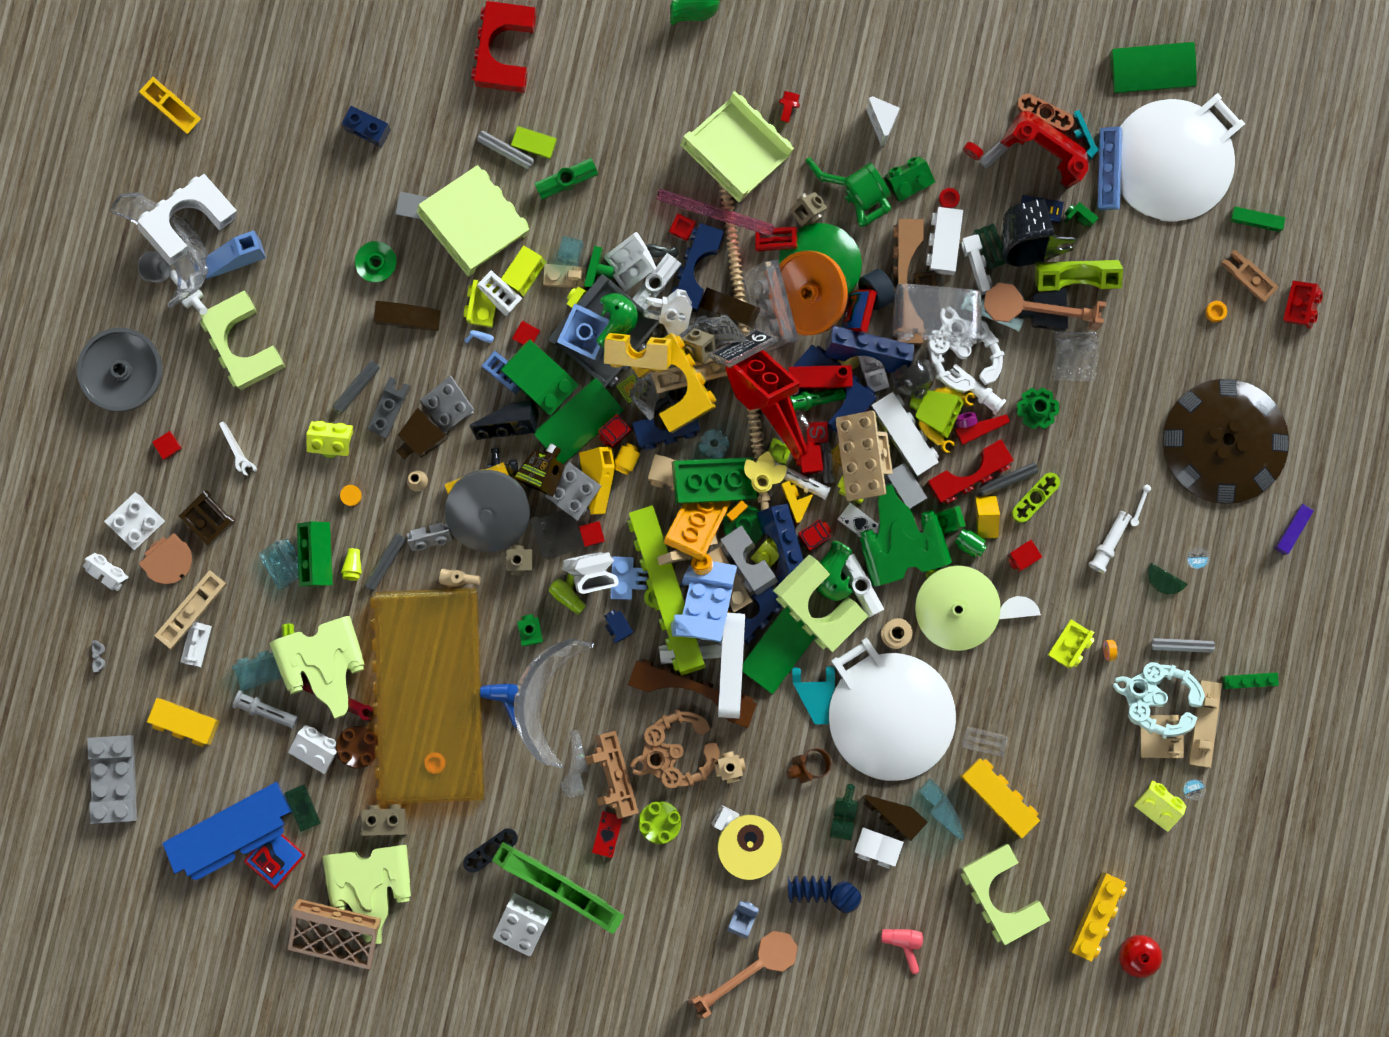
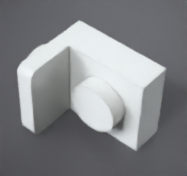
(723, 817)

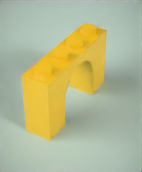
(696, 400)

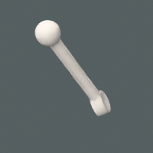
(1134, 521)

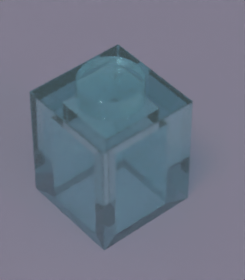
(570, 250)

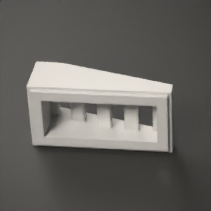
(494, 298)

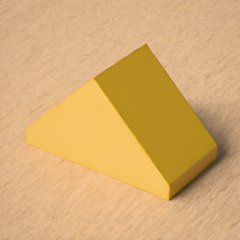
(987, 516)

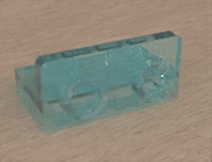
(281, 563)
(257, 670)

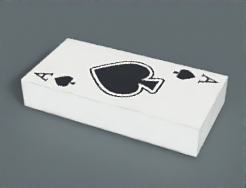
(857, 520)

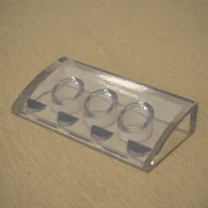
(767, 291)

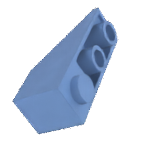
(235, 254)

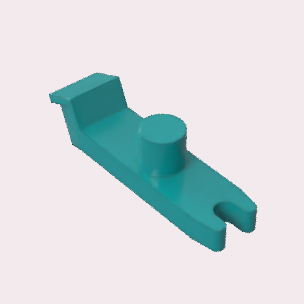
(1084, 132)

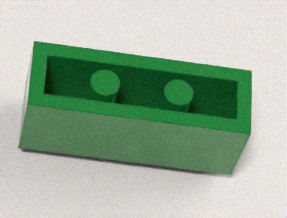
(314, 554)

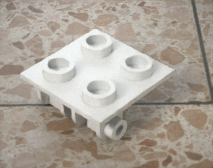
(134, 520)

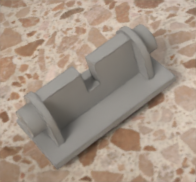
(438, 535)

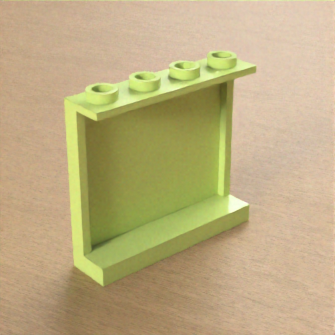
(737, 147)
(472, 219)

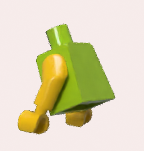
(939, 412)

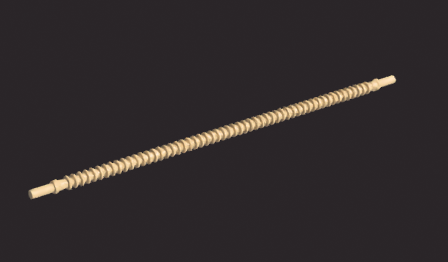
(738, 290)

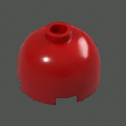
(1132, 957)

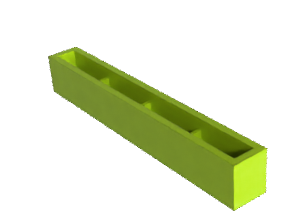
(665, 586)

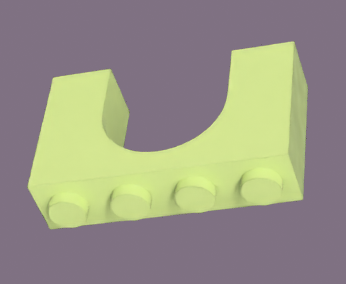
(219, 322)
(795, 593)
(1006, 925)

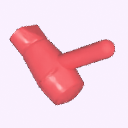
(906, 939)

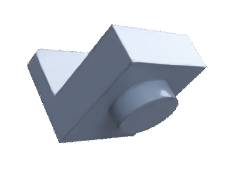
(743, 919)

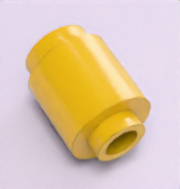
(626, 458)

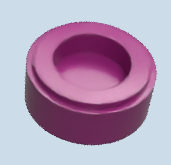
(966, 420)

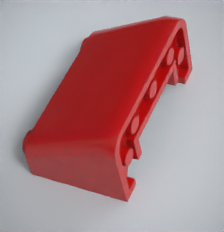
(1072, 155)

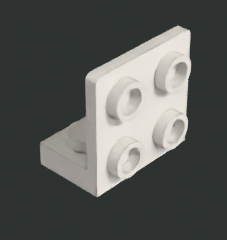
(522, 924)

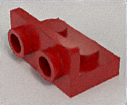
(1303, 304)

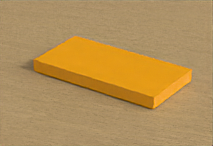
(696, 527)

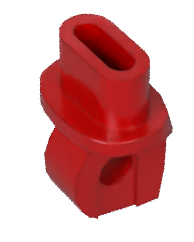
(790, 101)

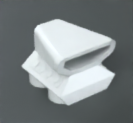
(590, 572)

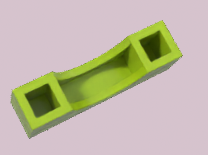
(1101, 273)

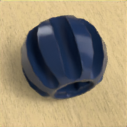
(845, 897)

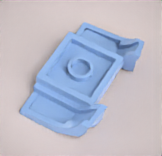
(705, 603)

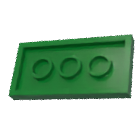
(711, 481)

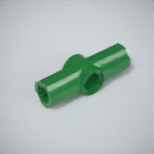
(553, 185)

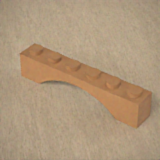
(909, 238)

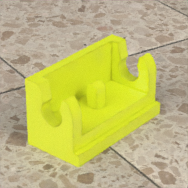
(523, 270)

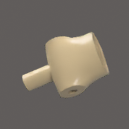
(457, 578)

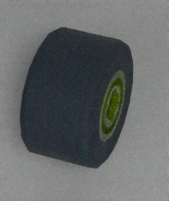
(880, 283)

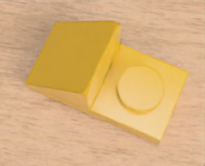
(796, 506)

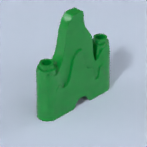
(900, 543)

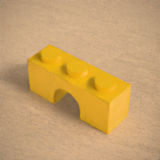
(620, 353)

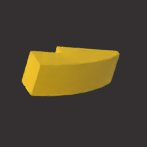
(169, 105)

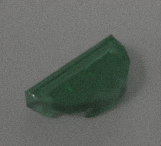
(1164, 581)

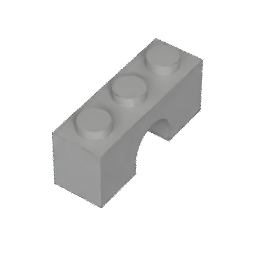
(758, 576)

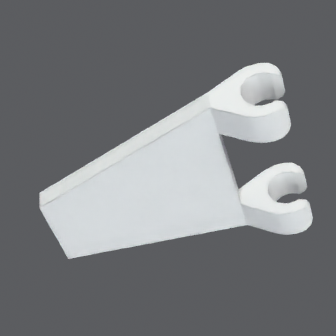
(240, 458)

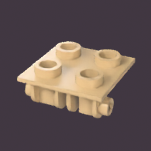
(1157, 747)

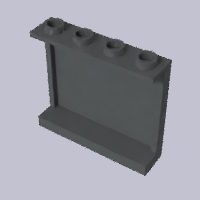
(642, 332)

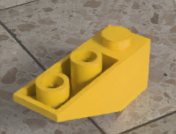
(600, 467)

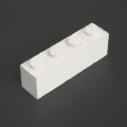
(904, 434)

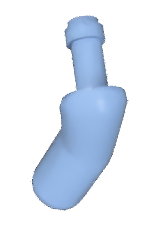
(480, 335)

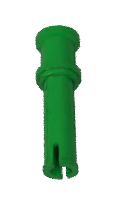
(806, 401)

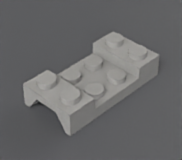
(112, 779)

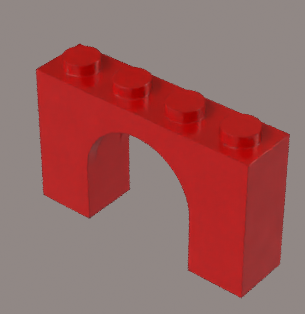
(496, 19)

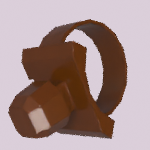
(799, 771)

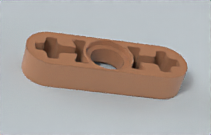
(1042, 104)

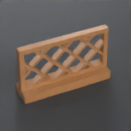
(341, 919)

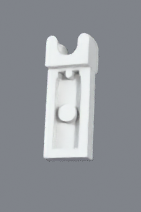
(971, 247)

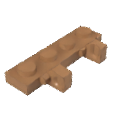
(620, 791)

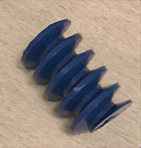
(809, 889)

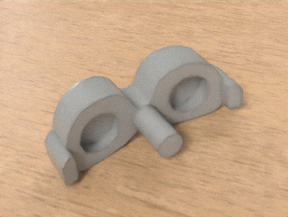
(97, 649)

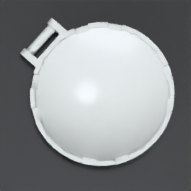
(1177, 158)
(890, 714)

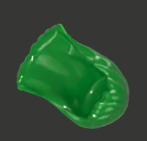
(692, 10)
(622, 315)
(833, 562)

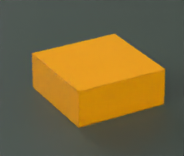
(736, 511)

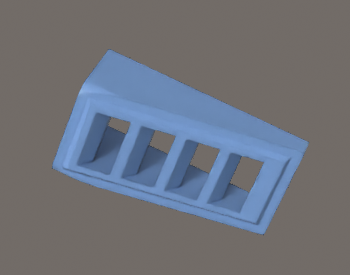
(509, 384)

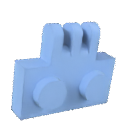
(627, 578)

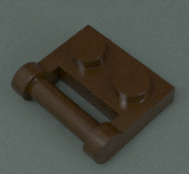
(201, 523)

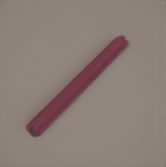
(715, 212)

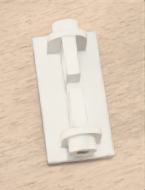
(113, 576)
(196, 644)

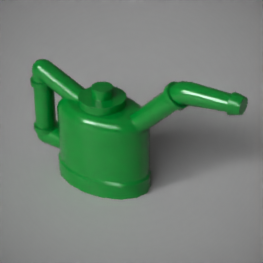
(863, 190)

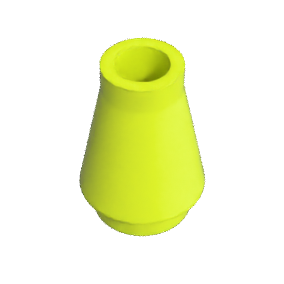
(352, 565)

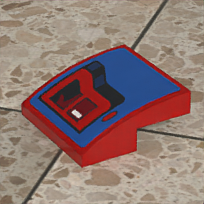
(859, 310)
(275, 860)

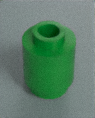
(970, 543)

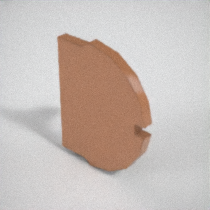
(167, 560)

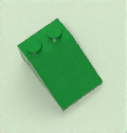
(539, 377)

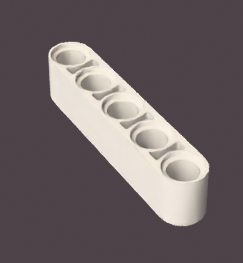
(731, 666)

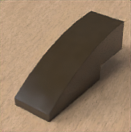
(727, 305)
(407, 316)

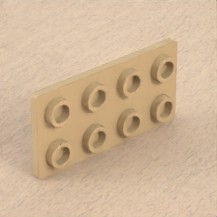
(863, 455)

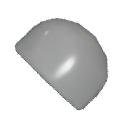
(153, 267)

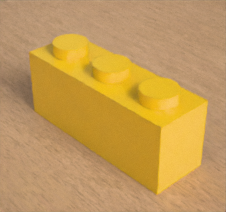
(183, 722)

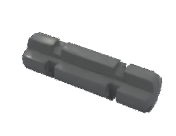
(827, 461)

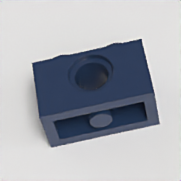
(366, 126)

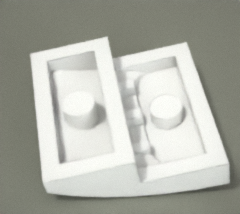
(630, 261)

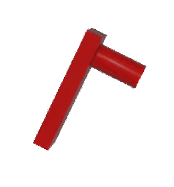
(823, 376)

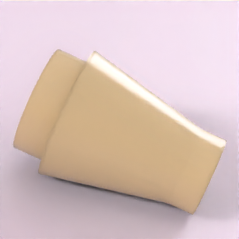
(420, 484)

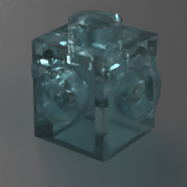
(714, 452)

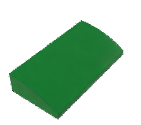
(1153, 67)
(579, 420)
(777, 652)

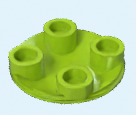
(659, 822)

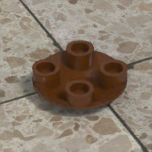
(356, 747)

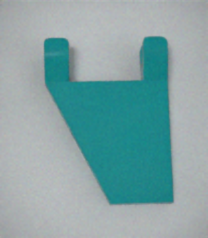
(816, 695)

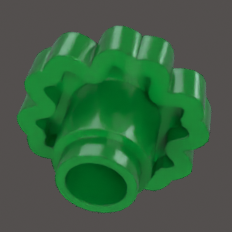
(1037, 408)

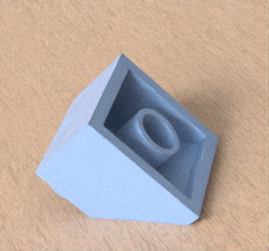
(582, 331)

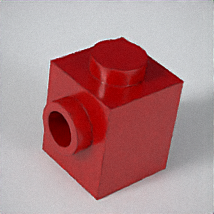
(812, 461)

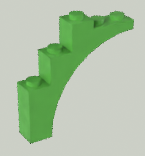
(559, 887)

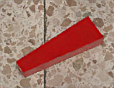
(980, 428)

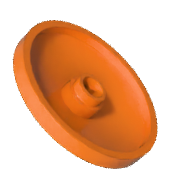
(814, 291)

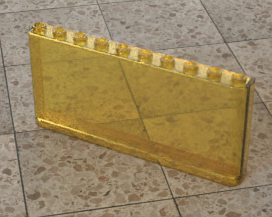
(428, 696)

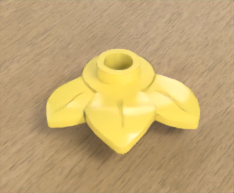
(766, 470)

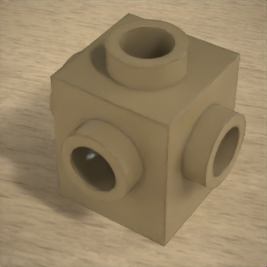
(808, 209)
(699, 345)
(526, 563)

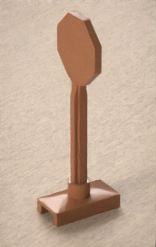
(1005, 302)
(775, 952)

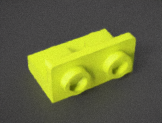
(480, 308)

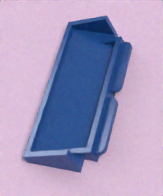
(238, 827)

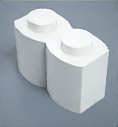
(878, 847)

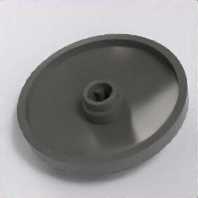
(119, 369)
(487, 510)

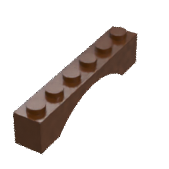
(649, 679)

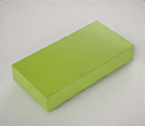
(533, 142)

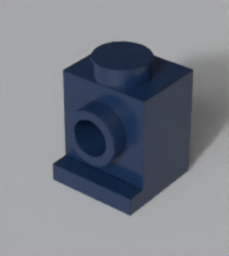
(617, 625)

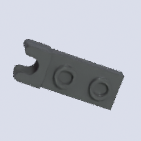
(388, 408)

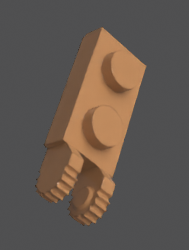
(1251, 277)

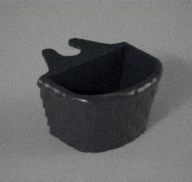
(1030, 235)

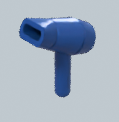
(503, 693)

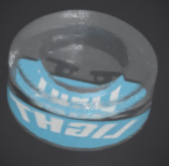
(1198, 558)
(1194, 789)

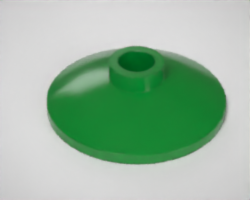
(368, 254)

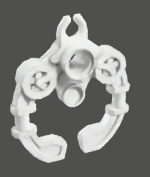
(964, 384)

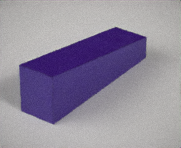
(1293, 530)

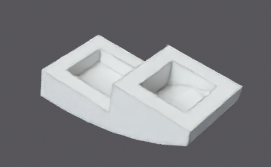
(873, 373)

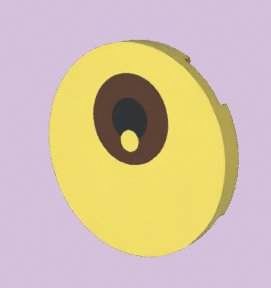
(749, 847)

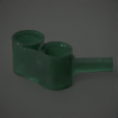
(844, 814)

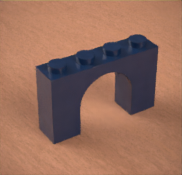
(857, 398)

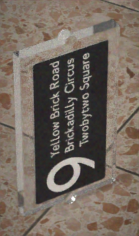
(736, 352)

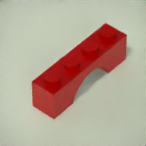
(993, 459)

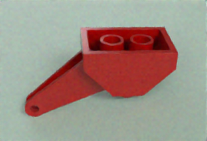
(767, 386)

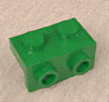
(910, 178)

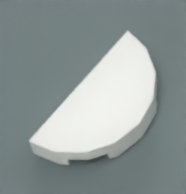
(1018, 607)

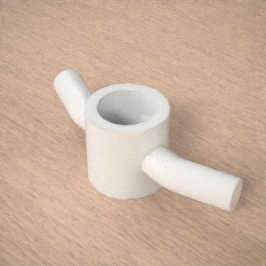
(193, 300)

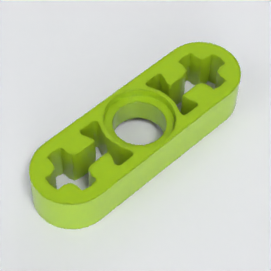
(1029, 513)

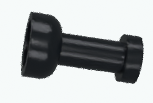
(511, 467)

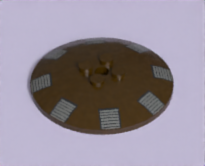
(1196, 447)

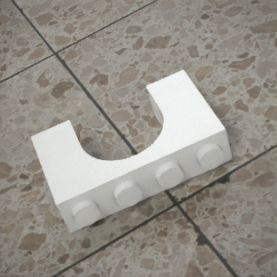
(198, 194)

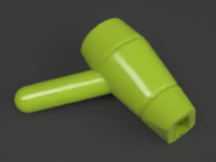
(564, 594)

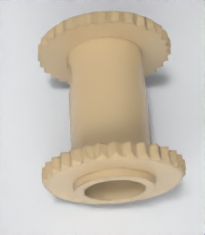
(905, 632)

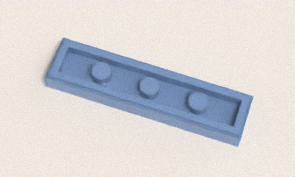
(1109, 168)

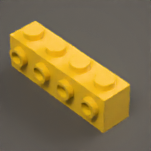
(1097, 916)

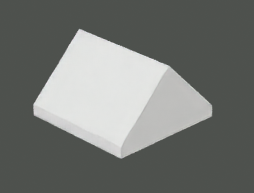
(882, 117)

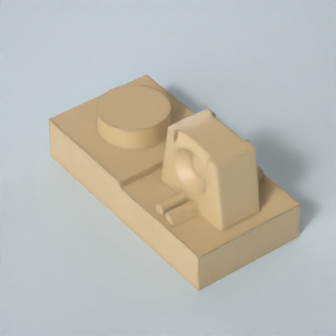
(564, 276)

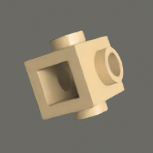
(721, 770)

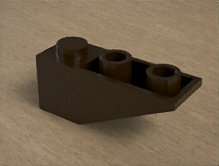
(902, 817)

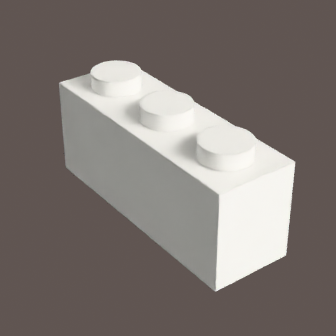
(944, 240)

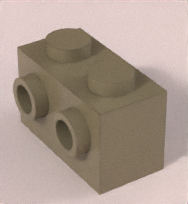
(384, 821)

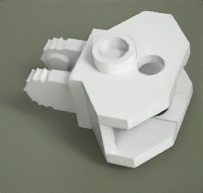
(670, 311)

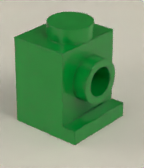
(533, 638)

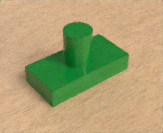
(596, 269)

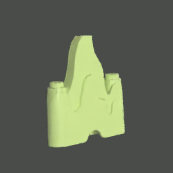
(322, 660)
(367, 881)

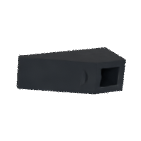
(511, 420)

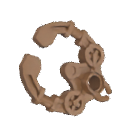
(670, 753)

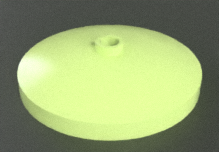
(944, 592)

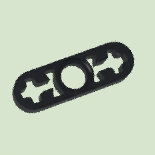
(474, 855)

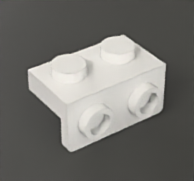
(314, 748)

